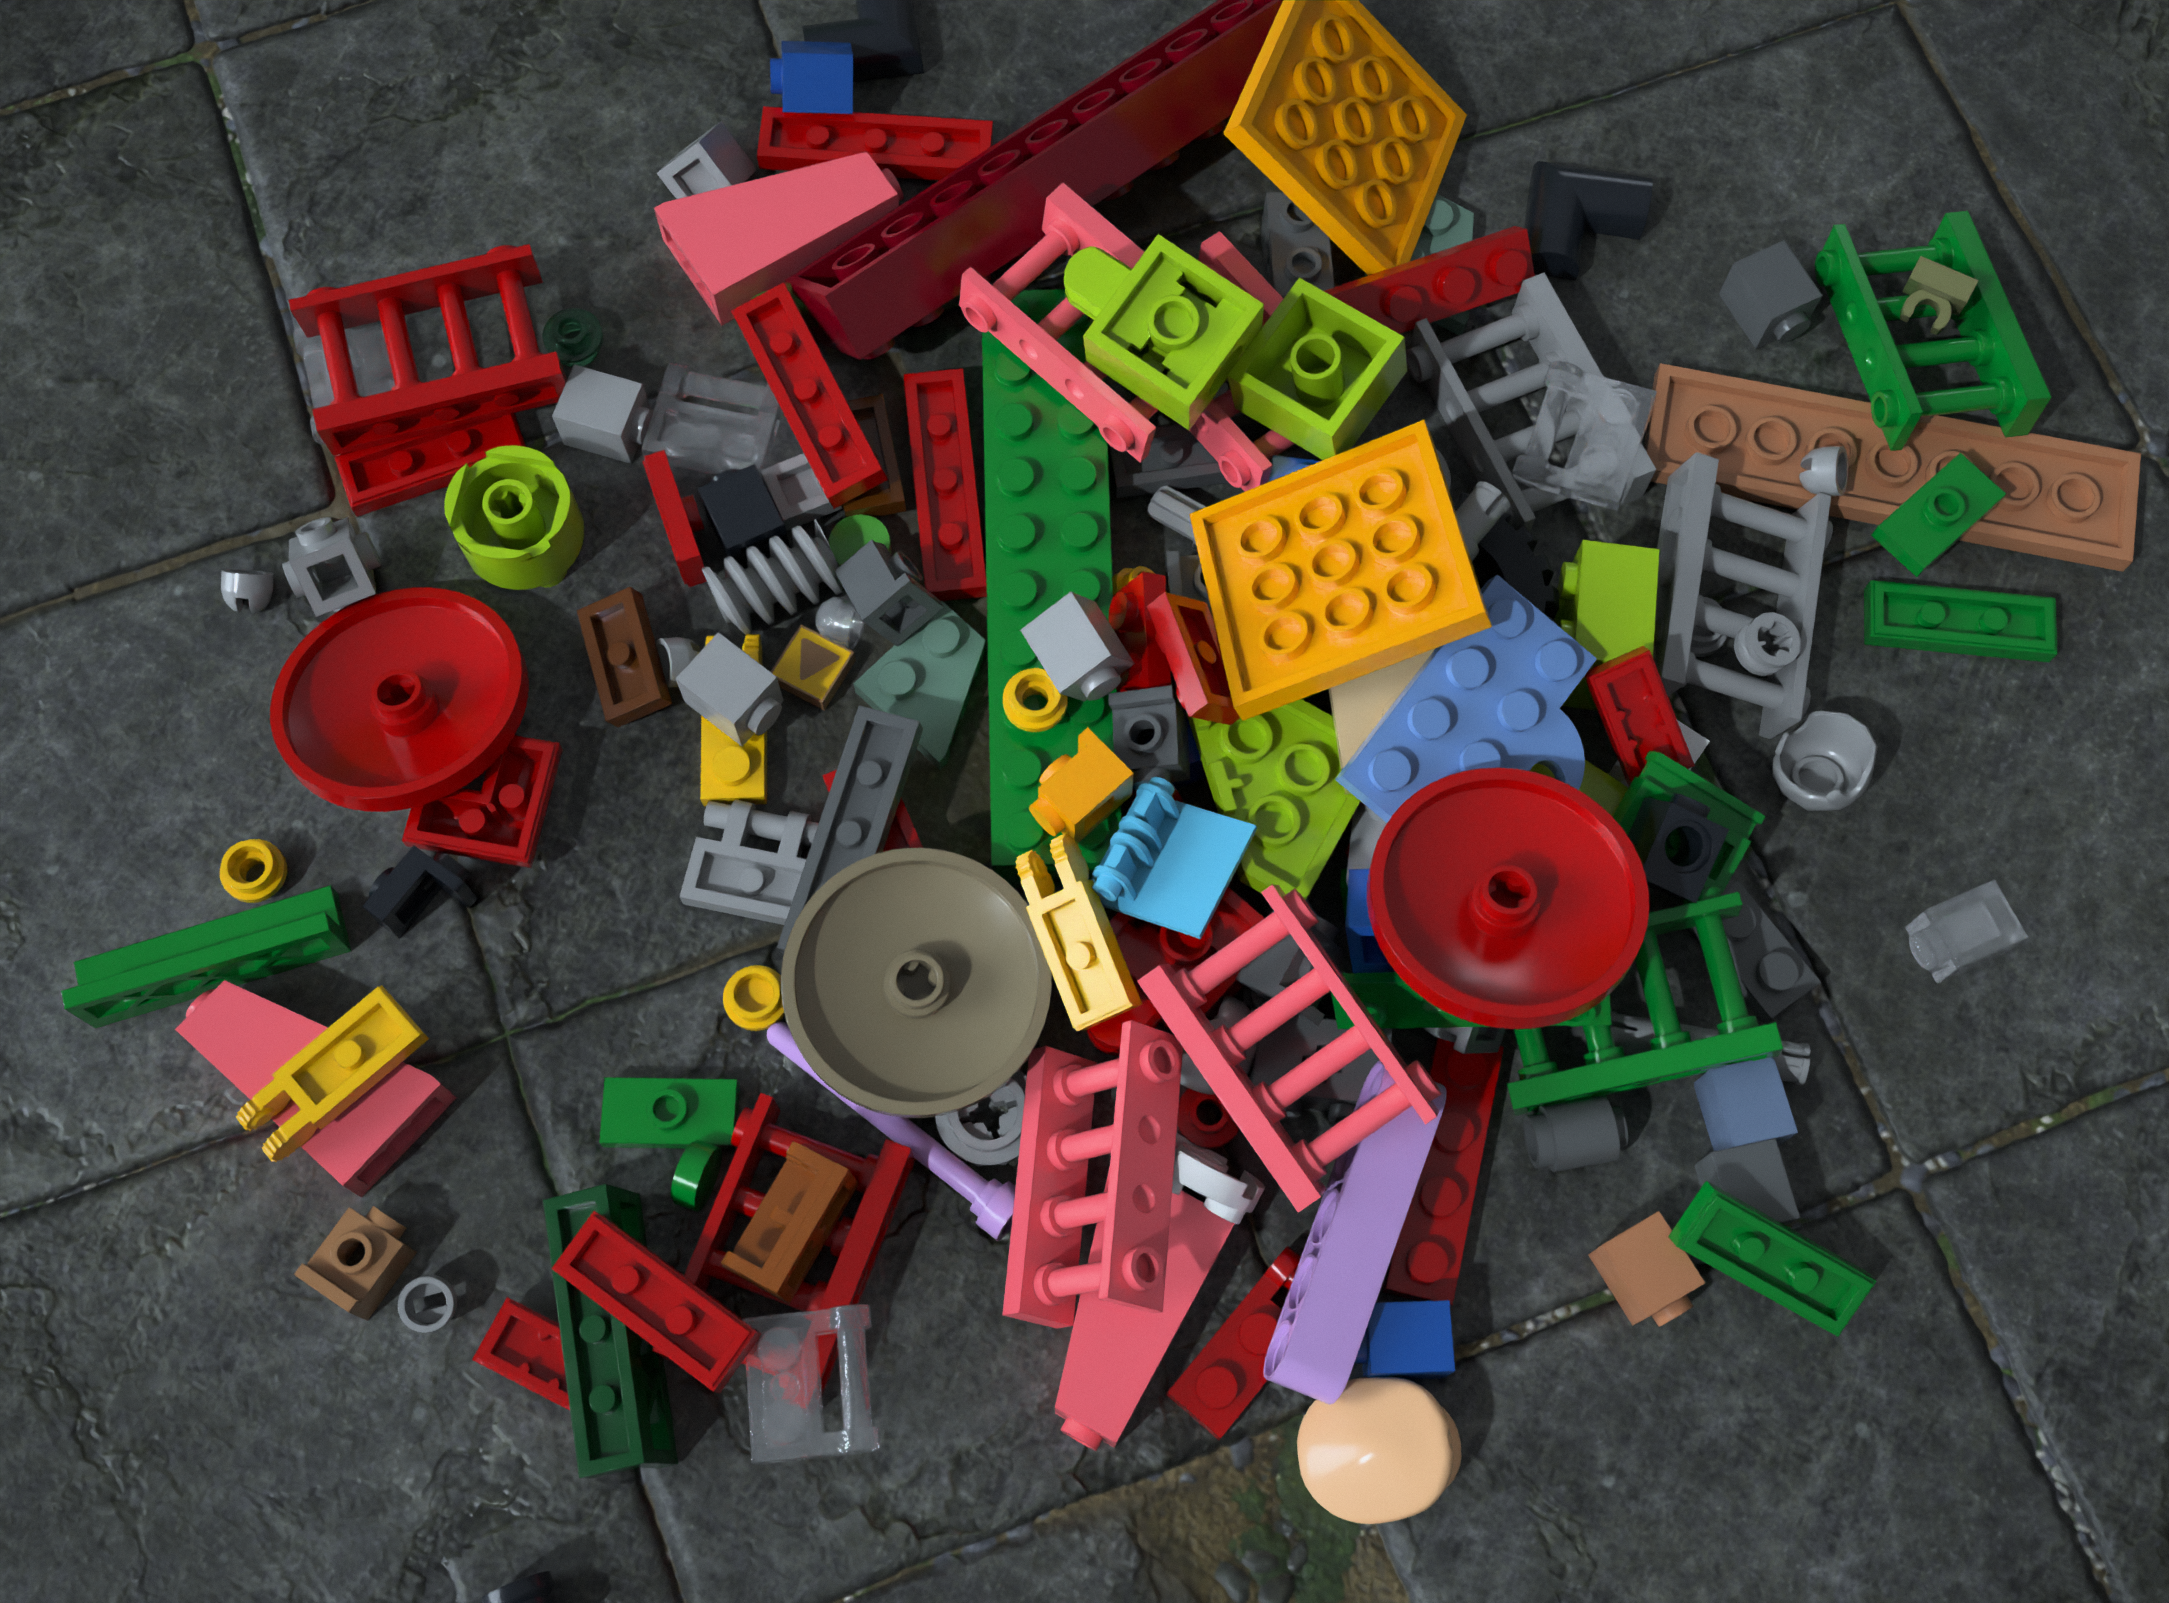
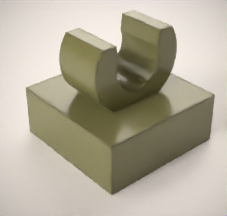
(1938, 287)

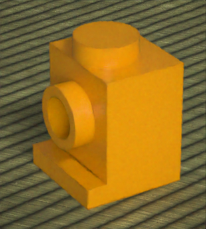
(1081, 789)

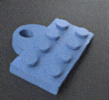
(1478, 707)

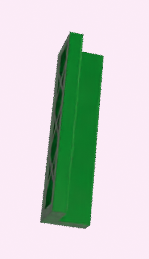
(203, 956)

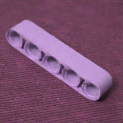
(1349, 1251)

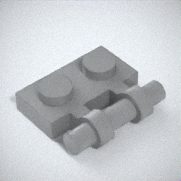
(746, 879)

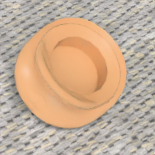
(1378, 1450)

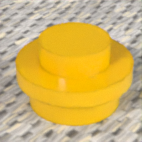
(754, 998)

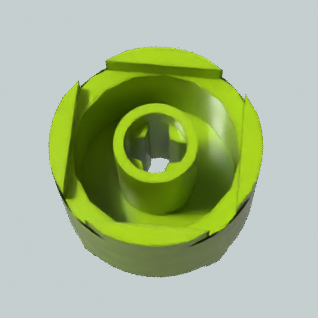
(515, 518)

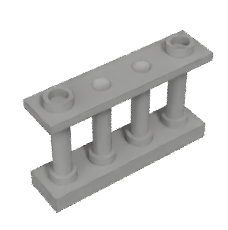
(1547, 326)
(1687, 552)

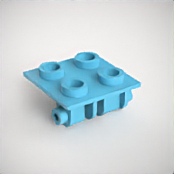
(1170, 860)

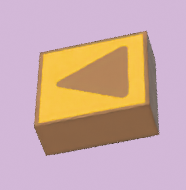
(813, 667)

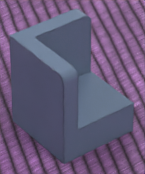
(1745, 1104)

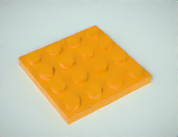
(1347, 128)
(1337, 571)

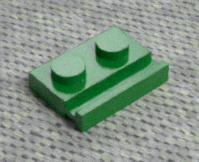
(1664, 777)

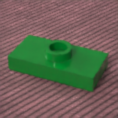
(1938, 514)
(668, 1112)

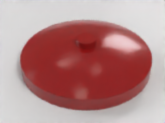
(399, 699)
(1507, 898)

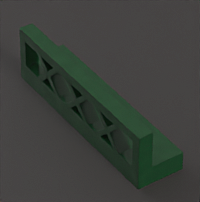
(610, 1371)

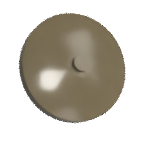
(915, 982)

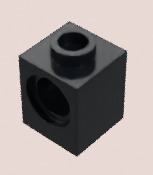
(742, 513)
(1700, 844)

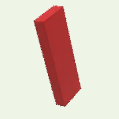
(420, 464)
(657, 1302)

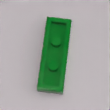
(1960, 621)
(1771, 1258)

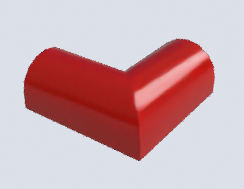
(501, 819)

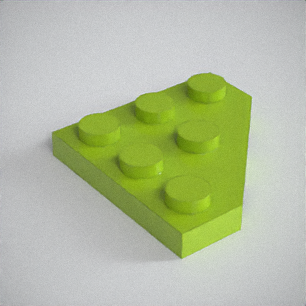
(1282, 779)

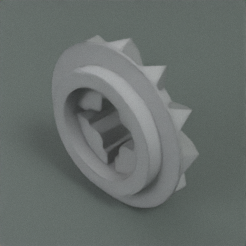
(973, 1141)

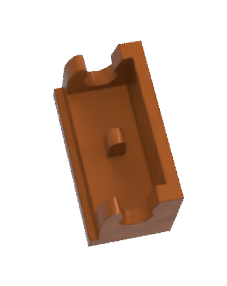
(792, 1223)

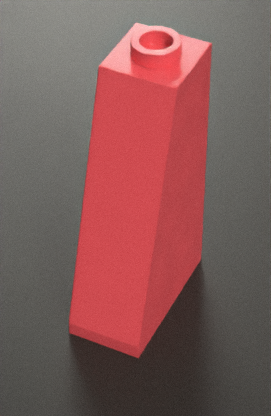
(771, 227)
(255, 1037)
(1121, 1347)

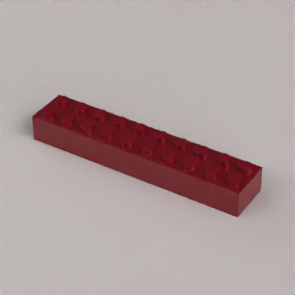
(995, 203)

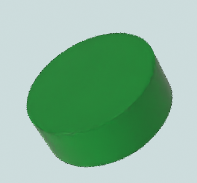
(696, 1175)

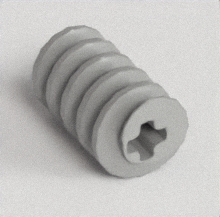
(774, 578)

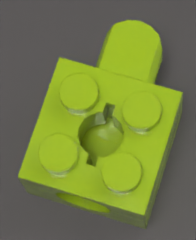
(1163, 326)

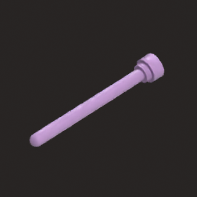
(990, 1200)

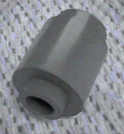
(1575, 1134)

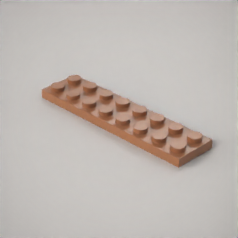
(2059, 498)

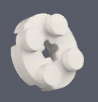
(1206, 1175)

